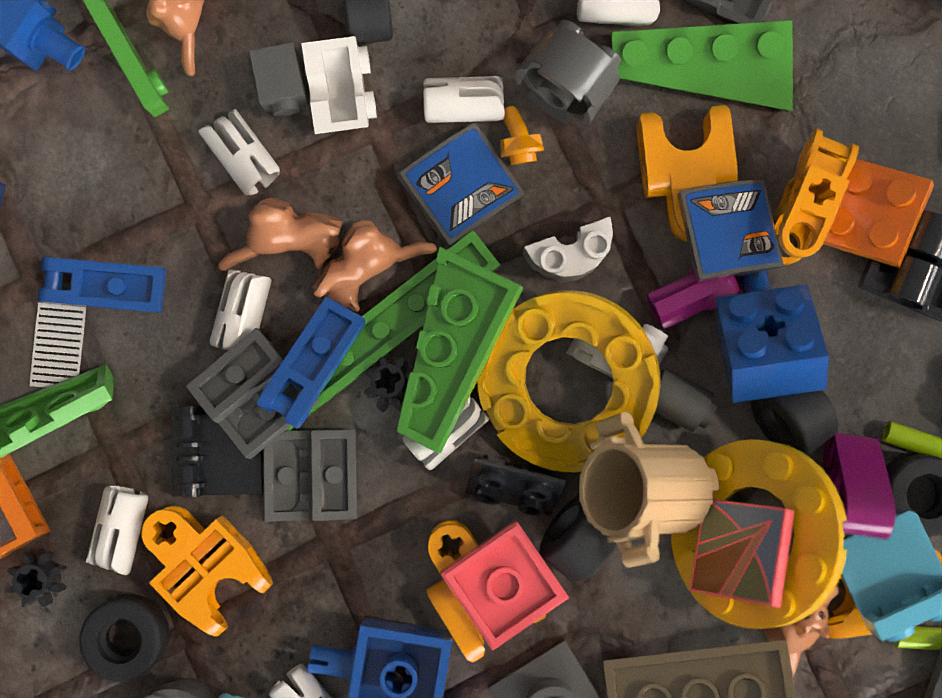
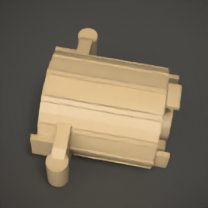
(643, 489)

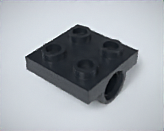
(919, 278)

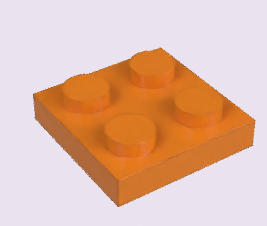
(879, 213)

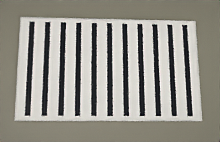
(57, 344)

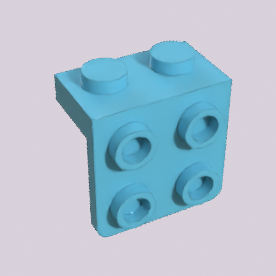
(894, 579)

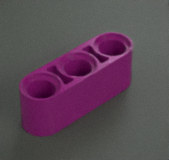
(862, 482)

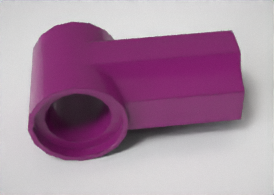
(687, 297)

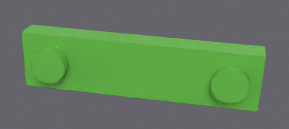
(146, 84)

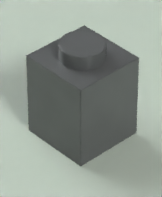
(279, 79)

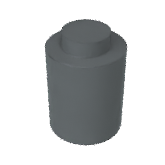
(684, 401)

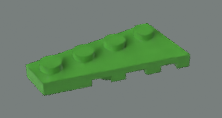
(721, 61)
(458, 335)
(53, 407)

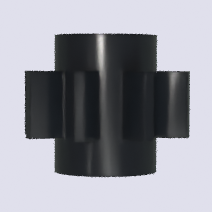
(380, 382)
(25, 584)

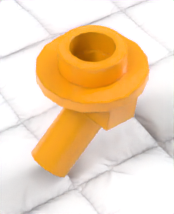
(521, 145)

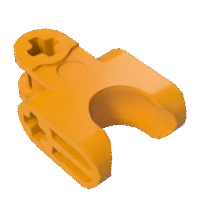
(671, 170)
(444, 600)

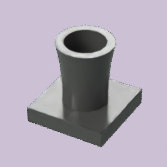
(546, 675)

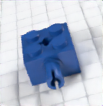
(33, 33)
(771, 340)
(378, 652)

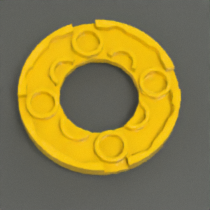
(569, 315)
(817, 526)

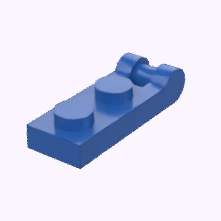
(103, 285)
(312, 361)

